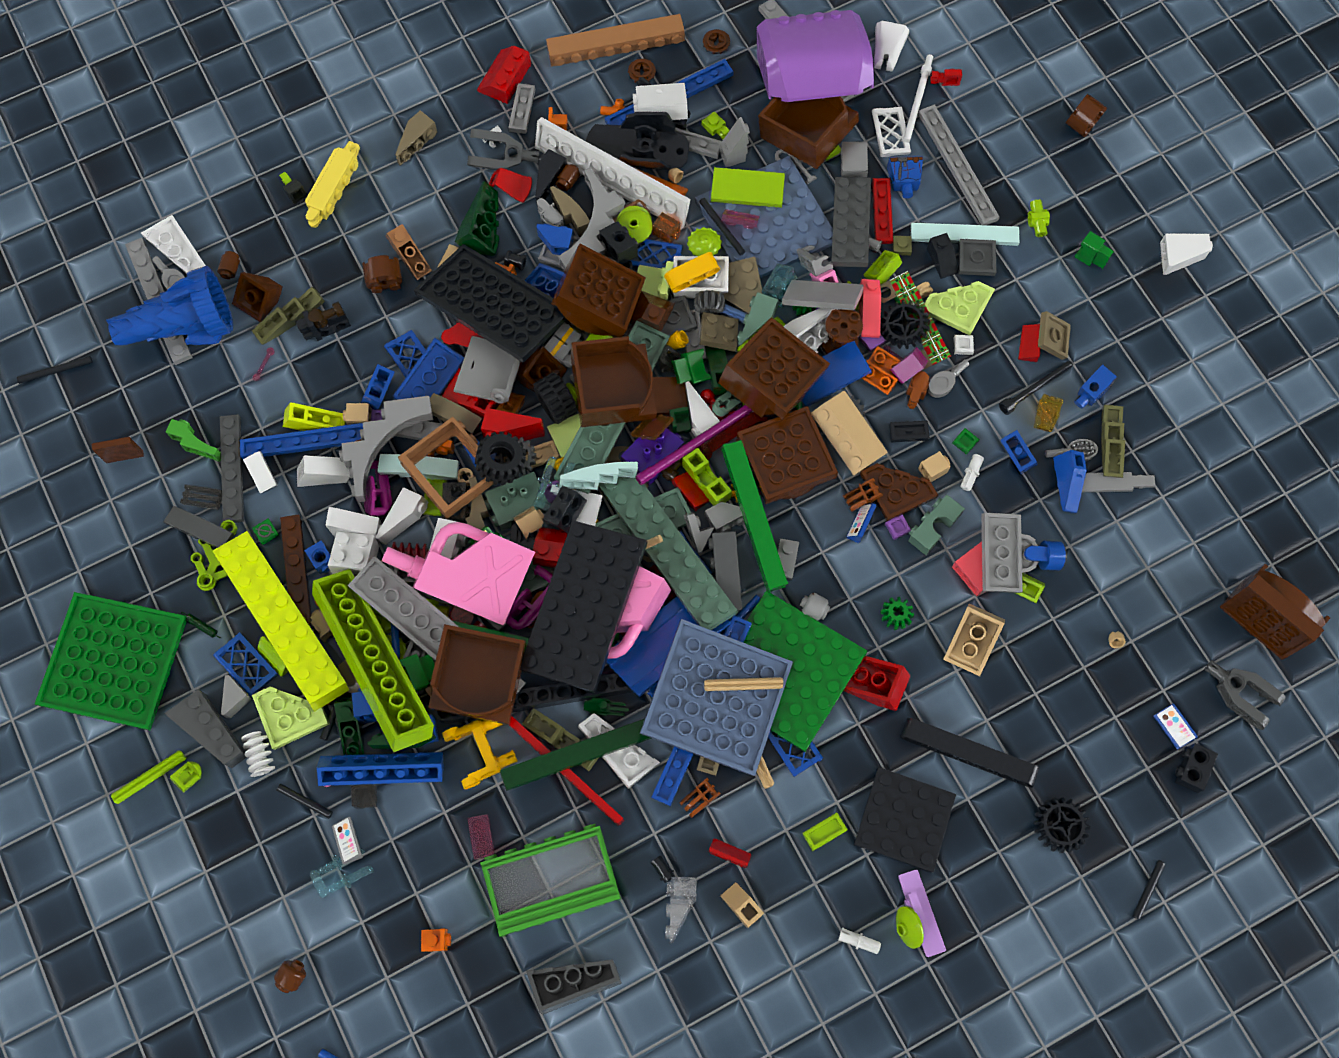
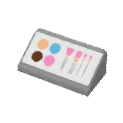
(347, 841)

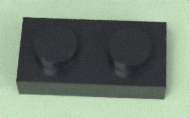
(909, 431)

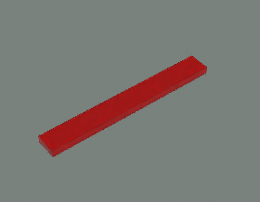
(568, 774)

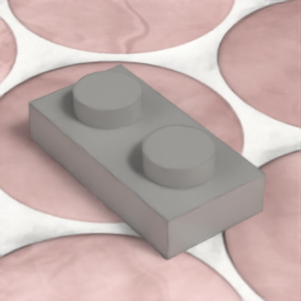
(788, 553)

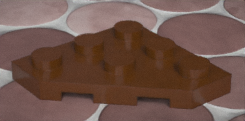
(899, 490)

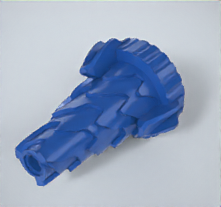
(189, 307)

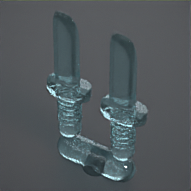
(545, 480)
(347, 880)

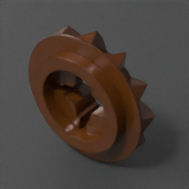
(711, 36)
(635, 67)

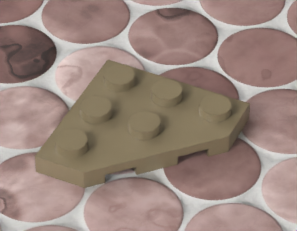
(743, 283)

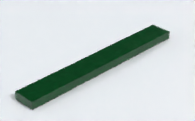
(573, 755)

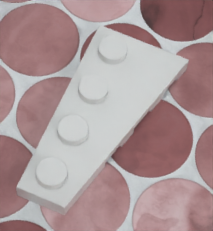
(174, 244)
(628, 763)

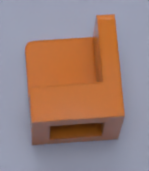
(558, 119)

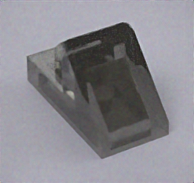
(668, 355)

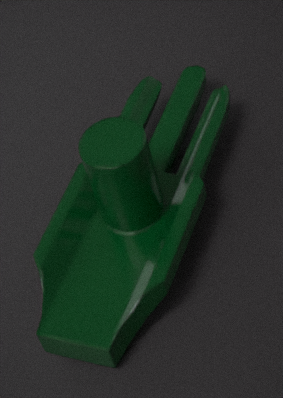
(603, 706)

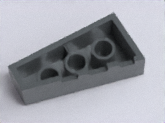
(726, 565)
(204, 724)
(568, 984)

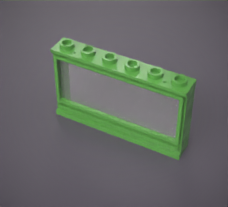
(550, 880)

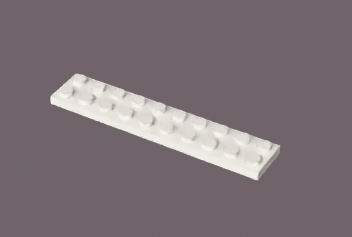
(613, 173)

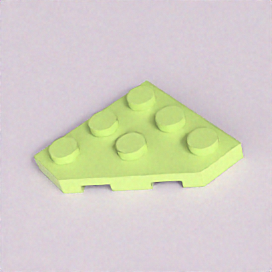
(960, 305)
(287, 716)

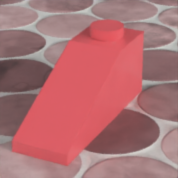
(870, 308)

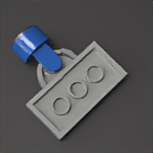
(1010, 553)

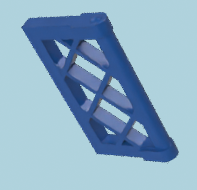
(679, 247)
(400, 341)
(249, 649)
(785, 757)

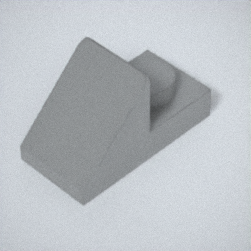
(698, 537)

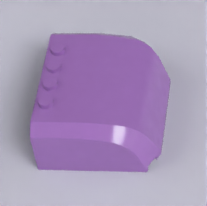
(814, 56)

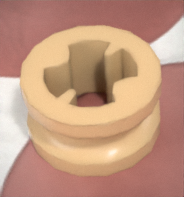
(924, 289)
(465, 471)

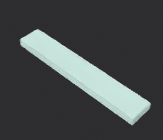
(1002, 234)

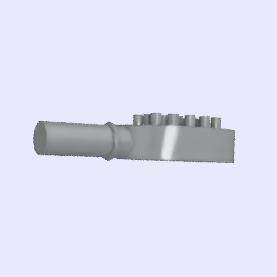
(169, 276)
(944, 381)
(1086, 446)

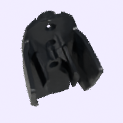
(641, 139)

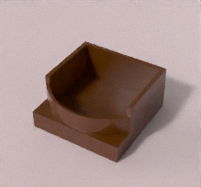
(807, 127)
(598, 293)
(773, 371)
(612, 381)
(787, 456)
(1275, 612)
(476, 674)

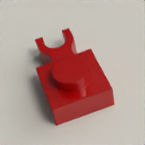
(950, 77)

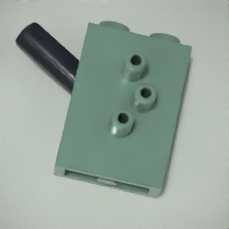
(512, 500)

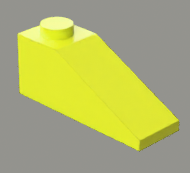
(309, 418)

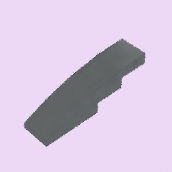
(197, 527)

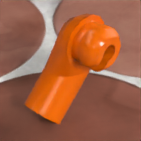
(619, 105)

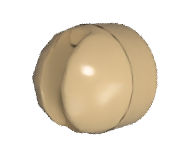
(675, 175)
(1120, 642)

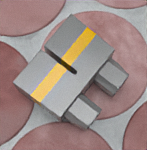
(561, 343)

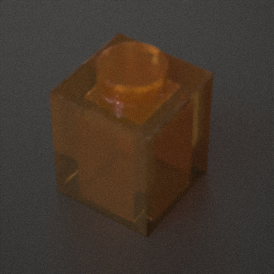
(666, 228)

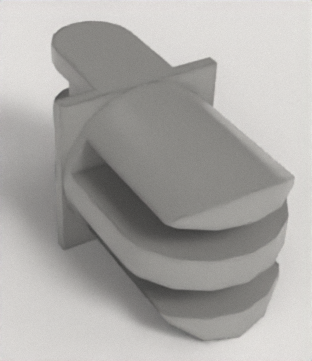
(549, 213)

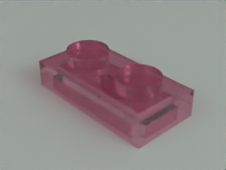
(747, 220)
(481, 836)

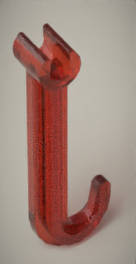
(730, 433)

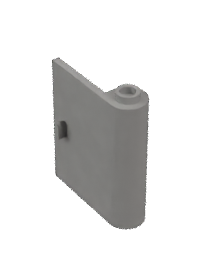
(490, 375)

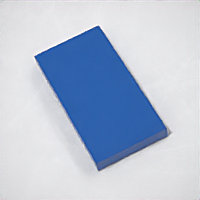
(845, 368)
(431, 372)

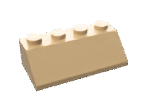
(849, 432)

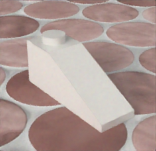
(700, 414)
(404, 512)

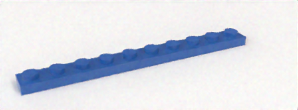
(680, 759)

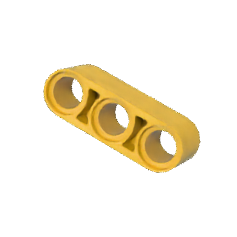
(692, 272)

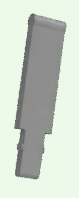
(1098, 483)

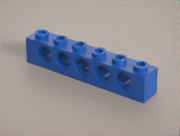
(380, 768)

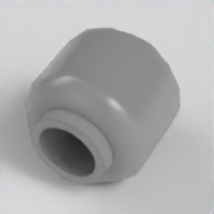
(815, 606)

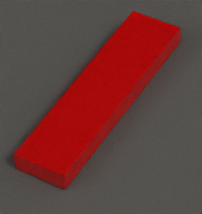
(882, 210)

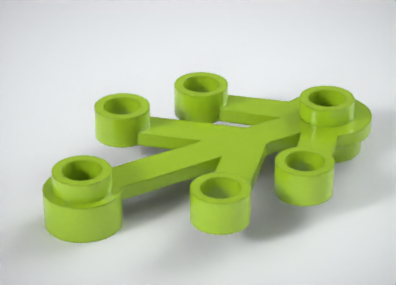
(210, 573)

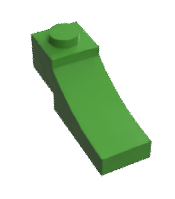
(183, 432)

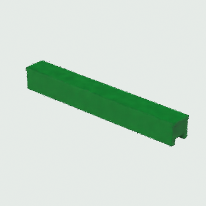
(754, 516)

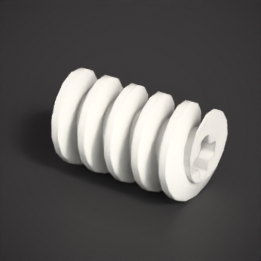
(257, 754)

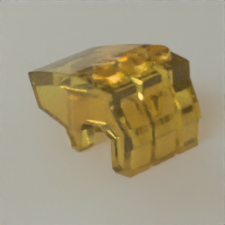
(1047, 412)

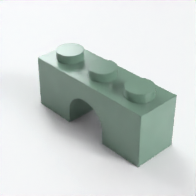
(945, 512)

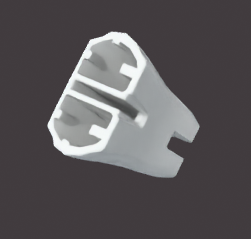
(888, 43)

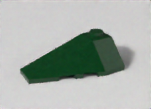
(480, 223)

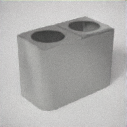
(854, 159)

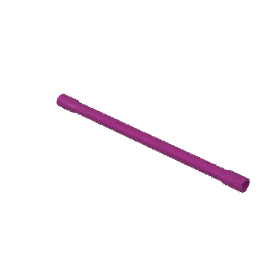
(652, 471)

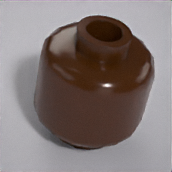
(290, 976)

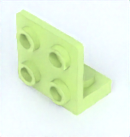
(655, 281)

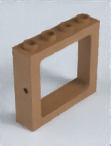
(429, 444)

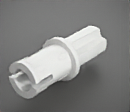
(972, 472)
(859, 941)

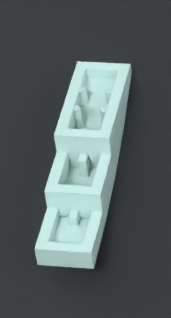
(430, 467)
(591, 476)

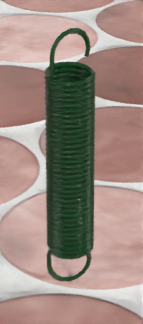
(201, 625)

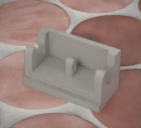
(813, 262)

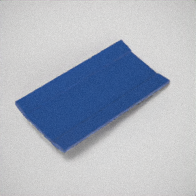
(646, 658)

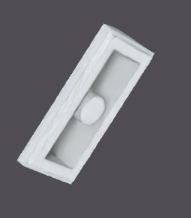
(260, 472)

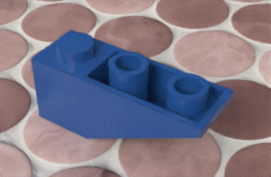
(1070, 474)

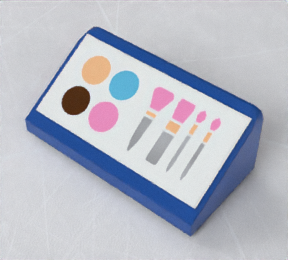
(861, 522)
(1175, 726)

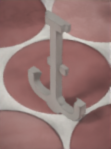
(798, 163)

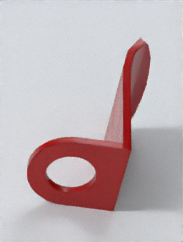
(512, 183)

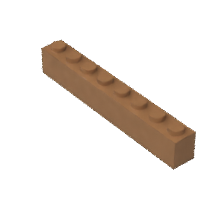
(615, 40)

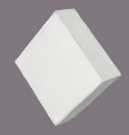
(963, 344)

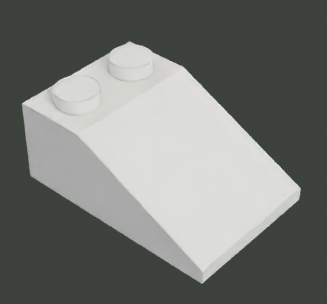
(716, 282)

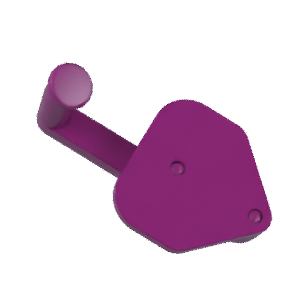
(382, 491)
(522, 602)

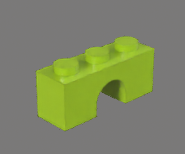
(698, 468)

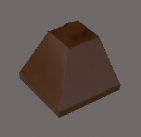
(256, 295)
(651, 311)
(537, 367)

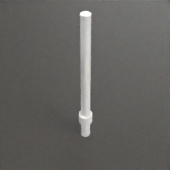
(925, 72)

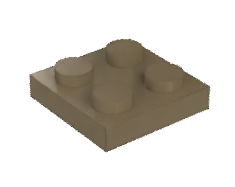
(718, 331)
(1054, 335)

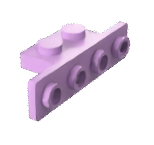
(918, 901)

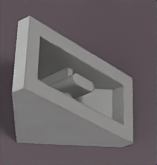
(233, 697)

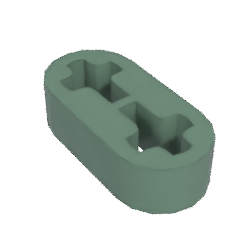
(729, 405)

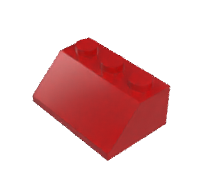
(505, 74)
(548, 546)

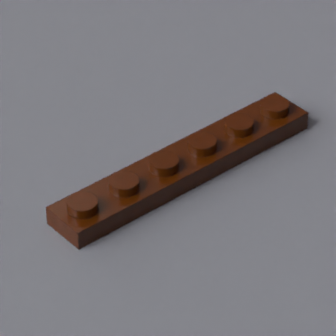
(296, 564)

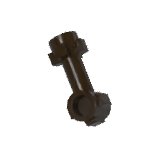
(671, 471)

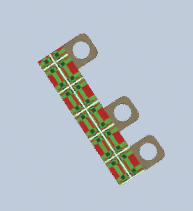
(933, 344)

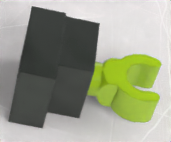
(293, 188)

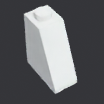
(1183, 250)
(321, 471)
(352, 522)

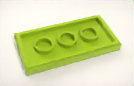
(747, 187)

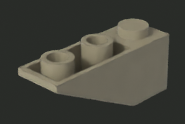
(416, 134)

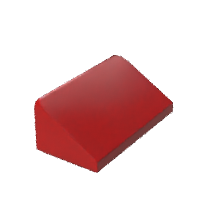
(1029, 343)
(690, 491)
(729, 853)

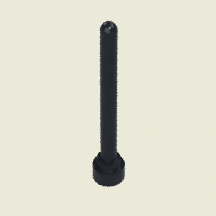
(1009, 405)

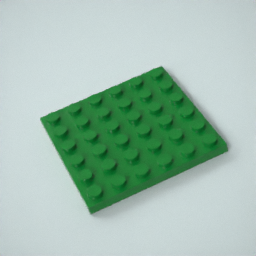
(111, 661)
(819, 668)

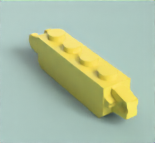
(331, 183)

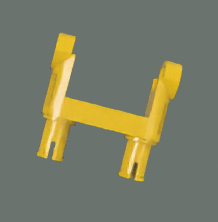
(493, 763)

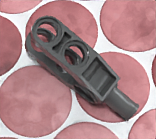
(509, 142)
(1238, 704)

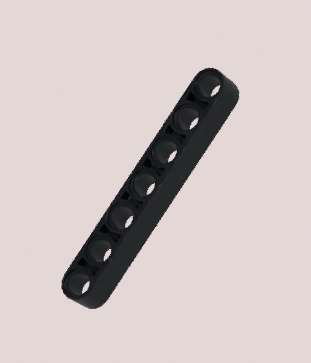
(970, 752)

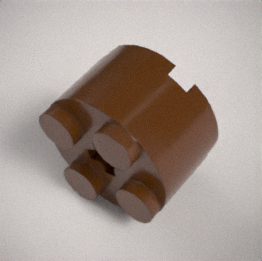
(1086, 115)
(382, 273)

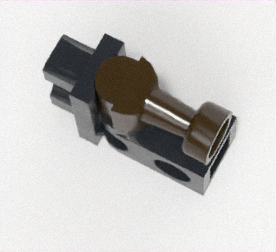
(323, 323)

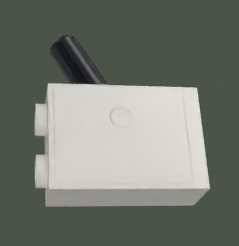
(661, 98)

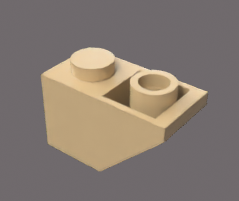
(742, 905)

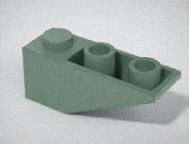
(762, 310)

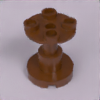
(842, 328)

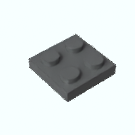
(977, 257)

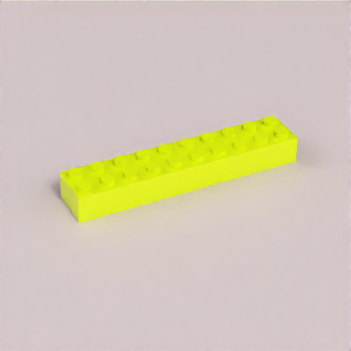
(281, 621)

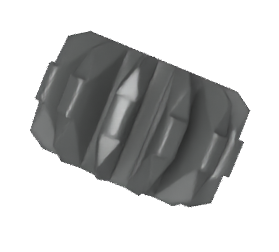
(709, 302)

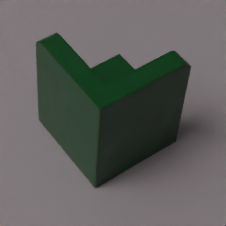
(681, 420)

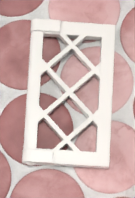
(887, 112)

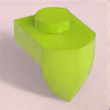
(187, 775)

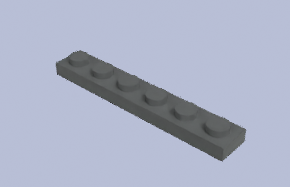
(231, 468)

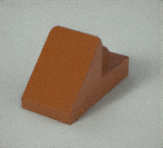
(513, 405)

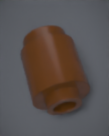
(567, 177)
(228, 265)

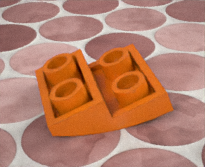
(880, 365)

